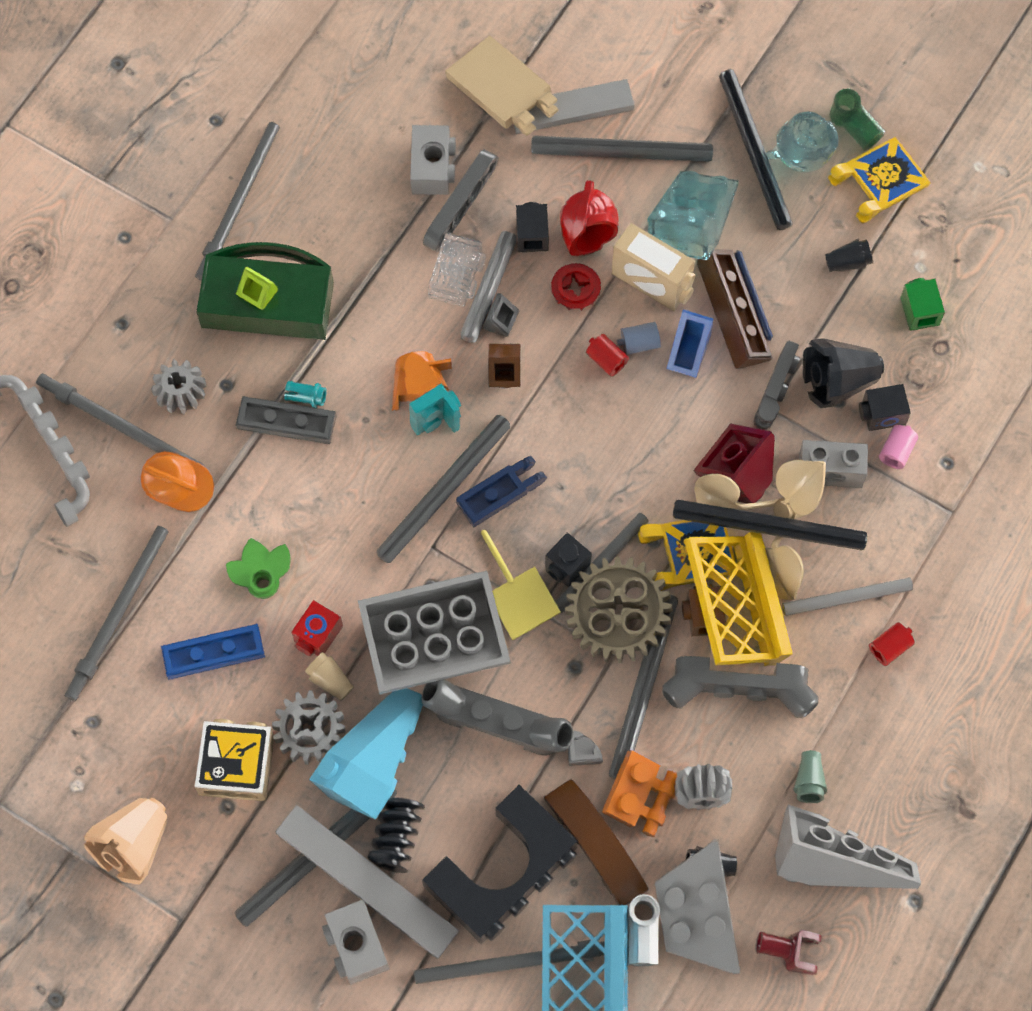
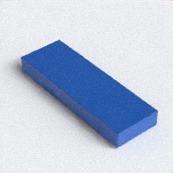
(212, 651)

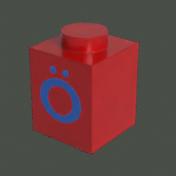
(316, 629)

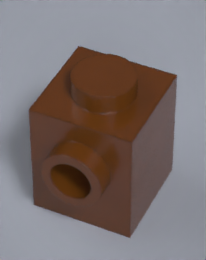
(504, 365)
(692, 611)

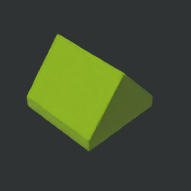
(256, 288)

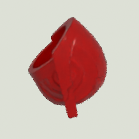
(588, 221)

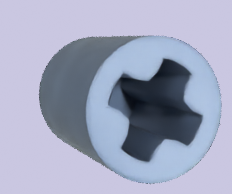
(640, 338)

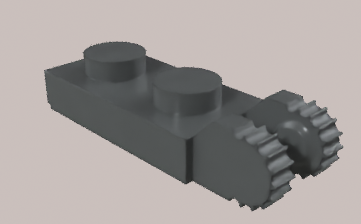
(776, 387)

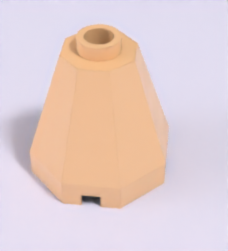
(128, 839)

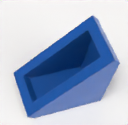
(690, 343)

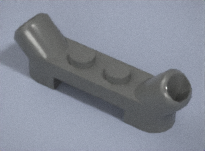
(787, 684)
(497, 718)

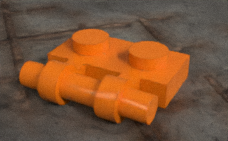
(631, 790)

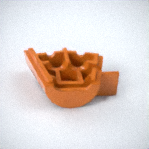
(416, 375)

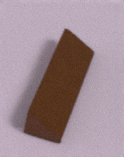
(734, 309)

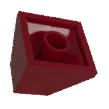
(744, 457)

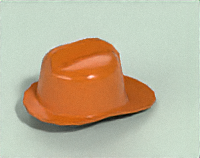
(177, 481)

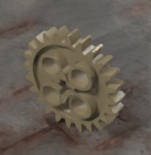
(618, 637)

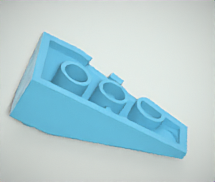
(364, 762)

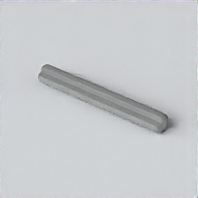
(488, 287)

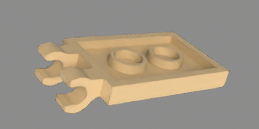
(502, 85)

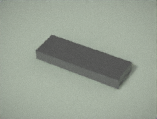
(286, 420)

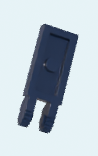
(498, 491)

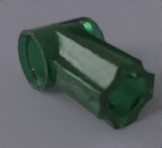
(857, 120)

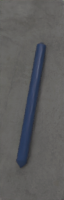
(753, 295)

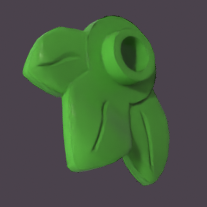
(259, 565)

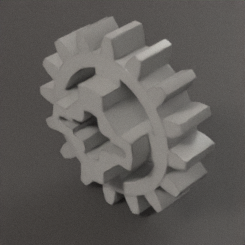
(317, 717)

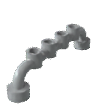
(59, 448)

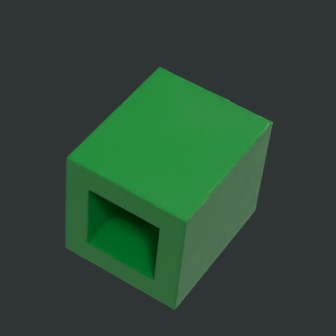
(922, 304)

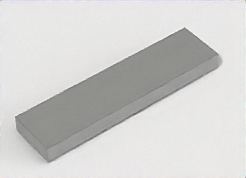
(586, 104)

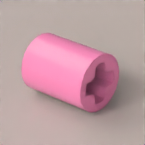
(898, 446)

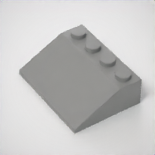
(433, 632)

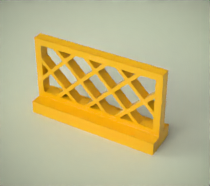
(759, 597)

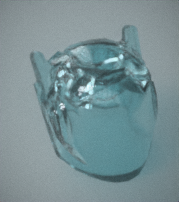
(805, 142)

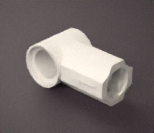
(643, 934)

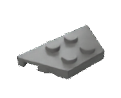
(698, 912)

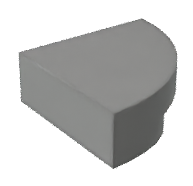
(583, 751)

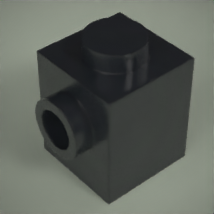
(567, 560)

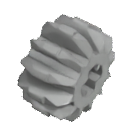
(166, 389)
(703, 787)

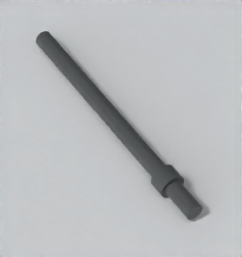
(240, 194)
(68, 394)
(87, 667)
(503, 963)

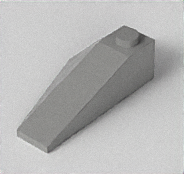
(824, 856)

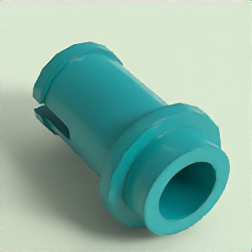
(306, 393)

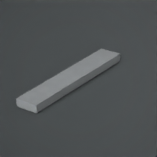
(367, 881)

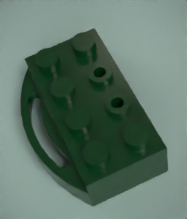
(295, 310)

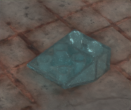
(693, 213)

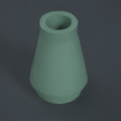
(810, 780)

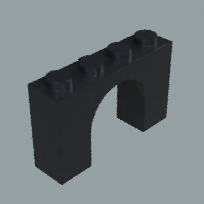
(483, 909)

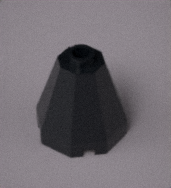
(839, 370)

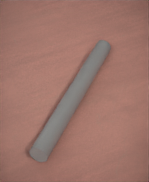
(847, 596)

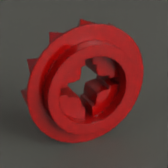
(585, 277)

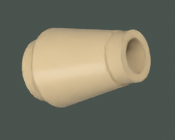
(329, 676)

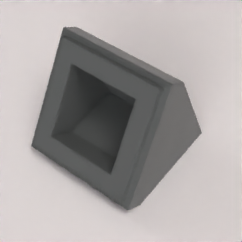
(501, 316)

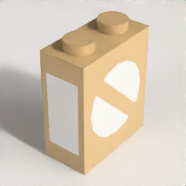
(653, 267)

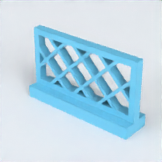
(615, 951)

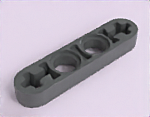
(461, 199)

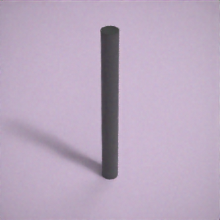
(609, 553)

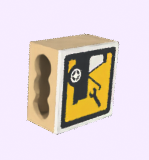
(234, 760)

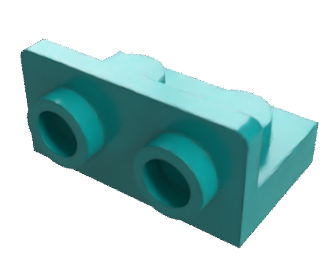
(432, 408)

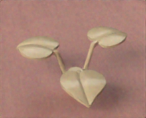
(801, 487)

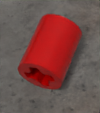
(607, 355)
(892, 643)

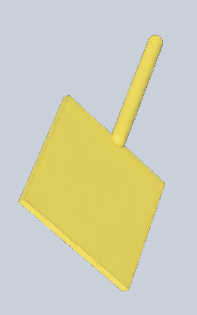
(522, 600)

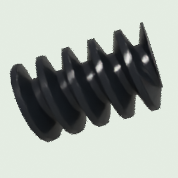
(394, 833)

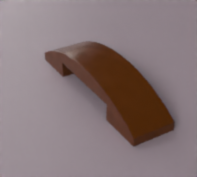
(597, 842)

